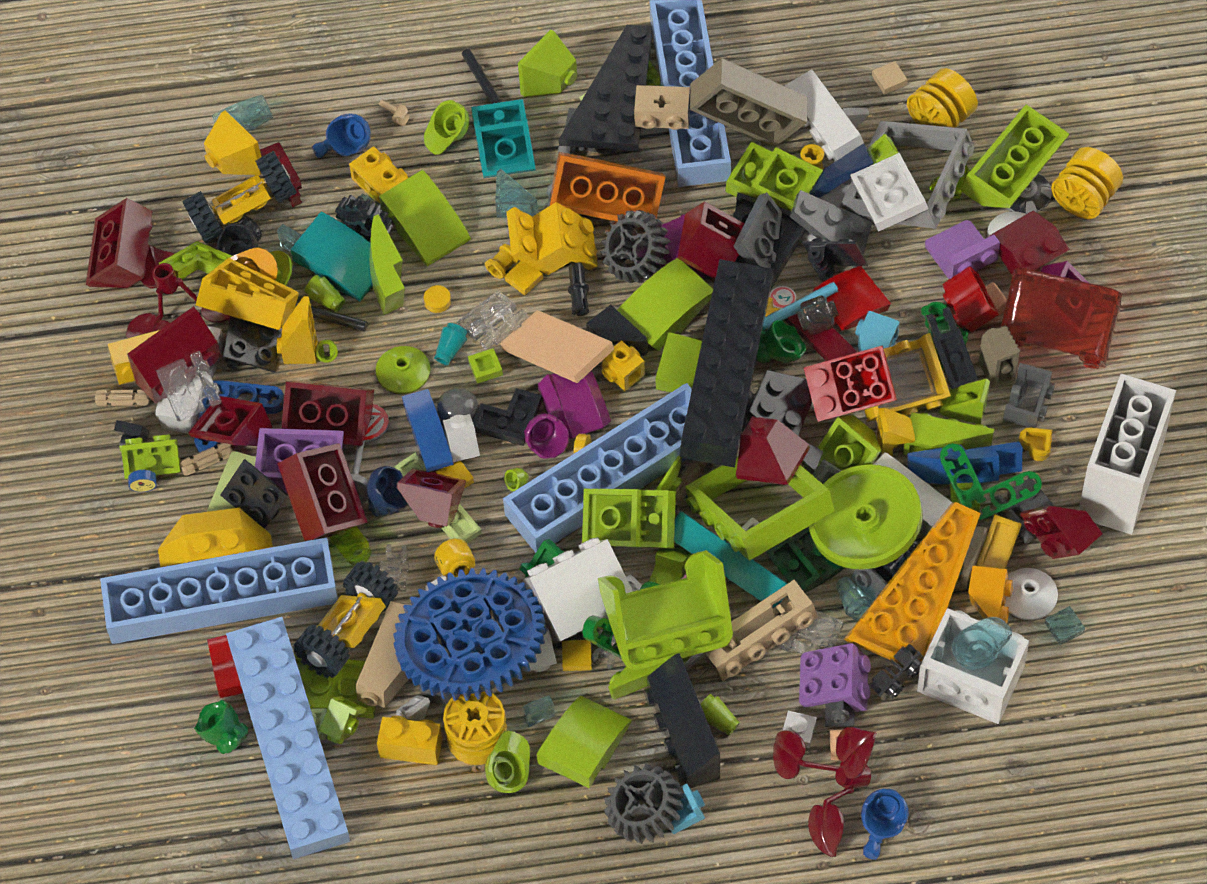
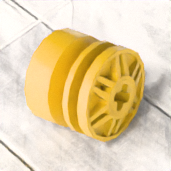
(942, 100)
(1087, 183)
(476, 739)

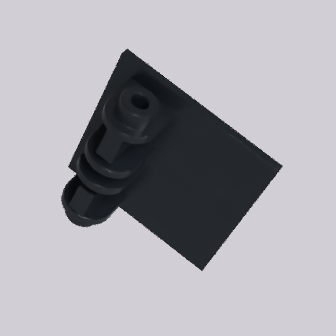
(828, 254)
(251, 345)
(254, 494)
(893, 687)

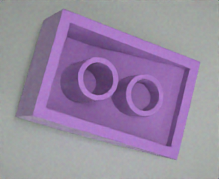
(279, 444)

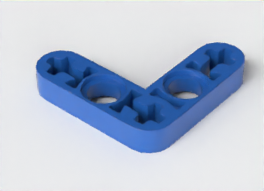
(233, 390)

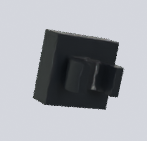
(130, 431)

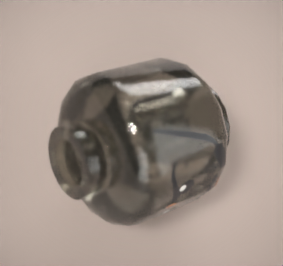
(817, 315)

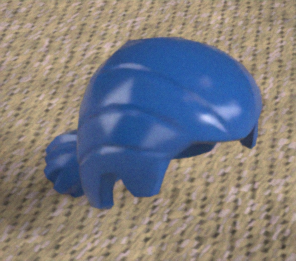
(345, 135)
(883, 817)

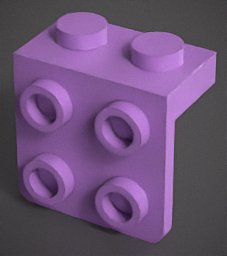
(961, 248)
(835, 676)

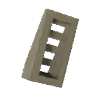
(972, 555)

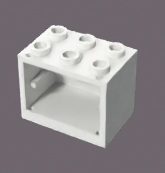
(571, 587)
(978, 691)

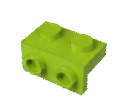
(156, 456)

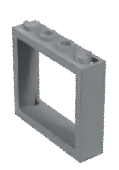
(929, 137)

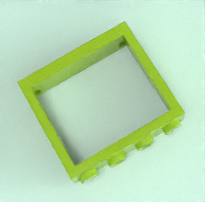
(770, 532)

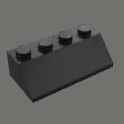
(683, 723)

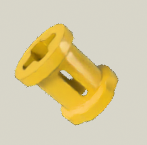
(813, 154)
(501, 262)

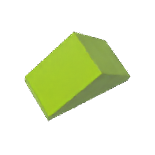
(967, 402)

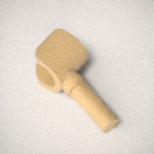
(400, 113)

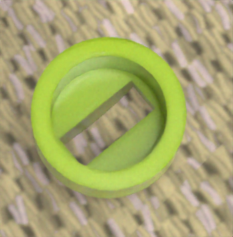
(332, 349)
(515, 478)

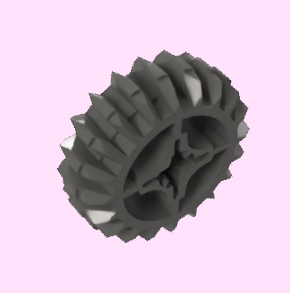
(644, 249)
(639, 820)

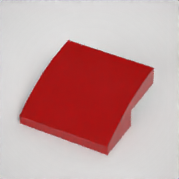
(855, 297)

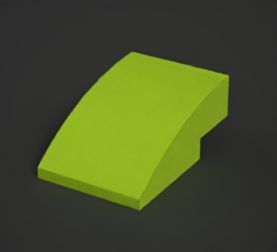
(773, 173)
(424, 218)
(385, 268)
(666, 302)
(677, 362)
(630, 517)
(583, 741)

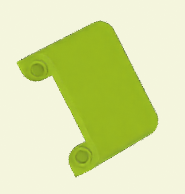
(671, 617)

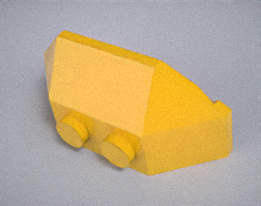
(212, 536)

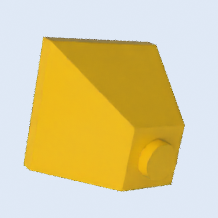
(231, 147)

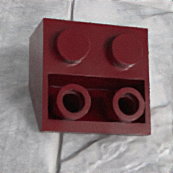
(707, 237)
(1061, 530)

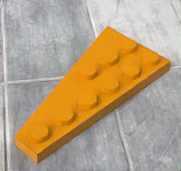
(920, 590)

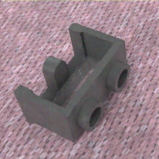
(1028, 396)

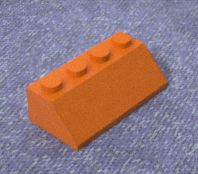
(604, 187)

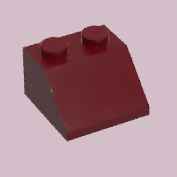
(1030, 243)

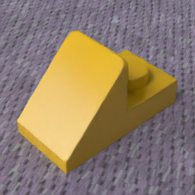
(893, 430)

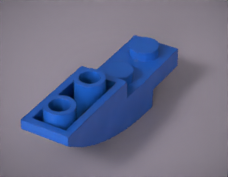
(986, 462)

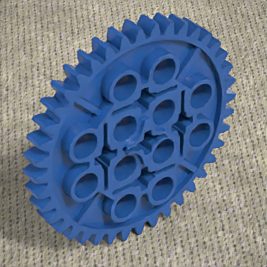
(462, 620)

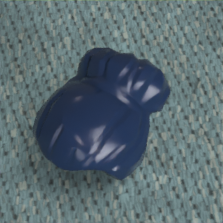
(383, 492)

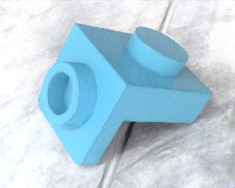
(692, 810)

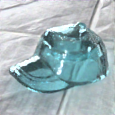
(981, 643)

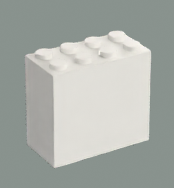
(1126, 453)

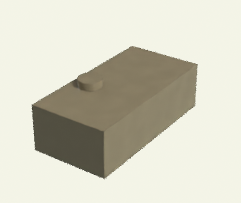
(748, 102)

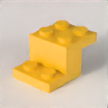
(551, 238)

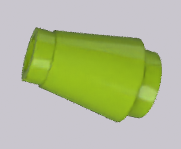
(324, 293)
(719, 715)

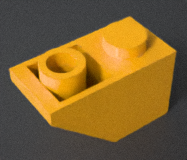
(989, 591)

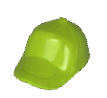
(446, 125)
(508, 763)

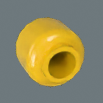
(454, 556)

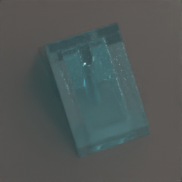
(510, 195)

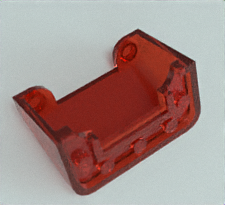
(1062, 315)

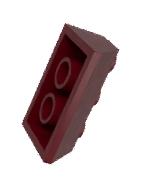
(119, 246)
(173, 342)
(328, 408)
(322, 492)

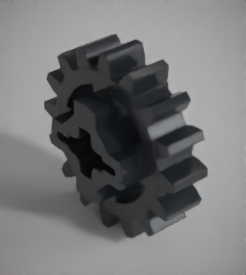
(359, 215)

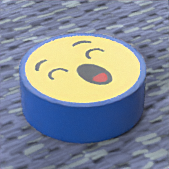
(142, 481)

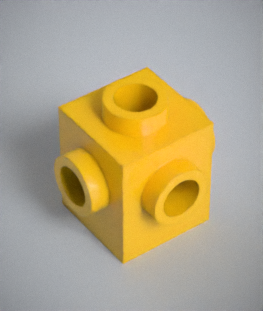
(623, 366)

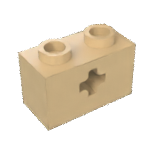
(662, 107)

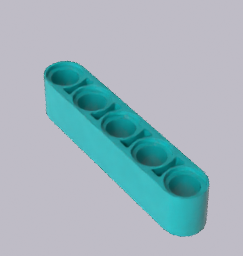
(737, 568)

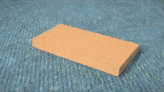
(557, 346)

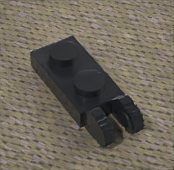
(952, 351)

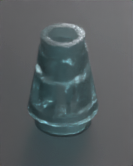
(852, 598)

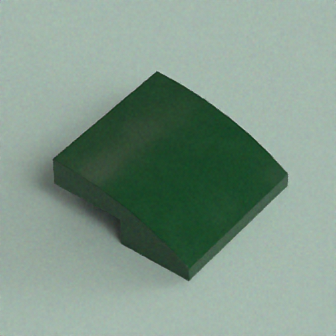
(802, 561)

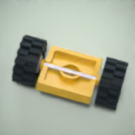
(240, 199)
(347, 620)

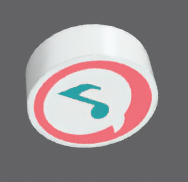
(782, 296)

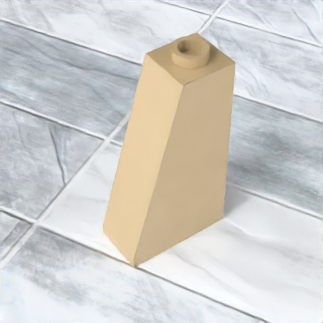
(382, 673)

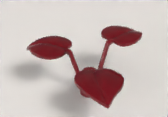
(164, 278)
(853, 751)

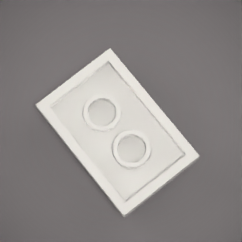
(889, 192)

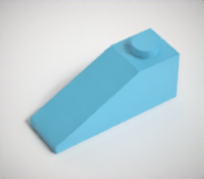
(876, 331)

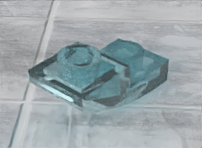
(249, 113)

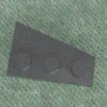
(829, 220)
(759, 232)

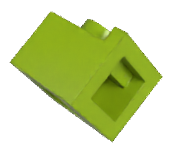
(341, 719)

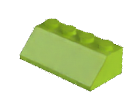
(1014, 159)

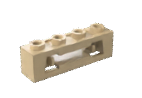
(763, 629)

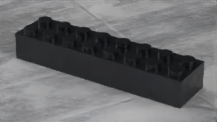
(726, 363)

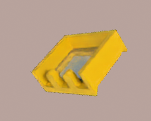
(915, 378)

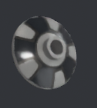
(1034, 197)

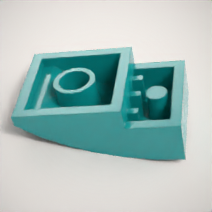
(503, 138)
(337, 254)

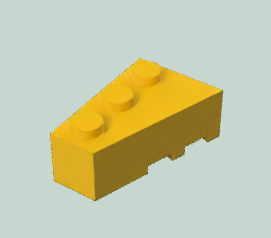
(246, 295)

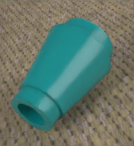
(450, 342)

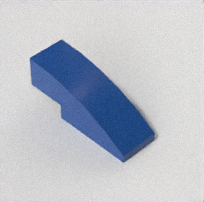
(427, 430)

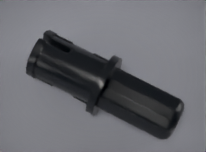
(578, 289)

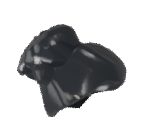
(239, 236)

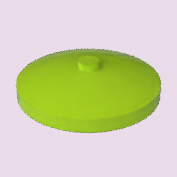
(872, 519)

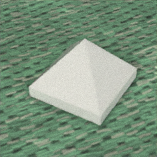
(856, 115)
(415, 708)

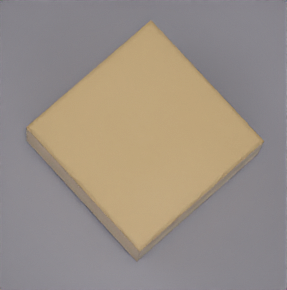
(889, 77)

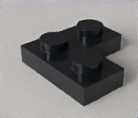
(509, 423)

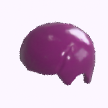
(546, 436)

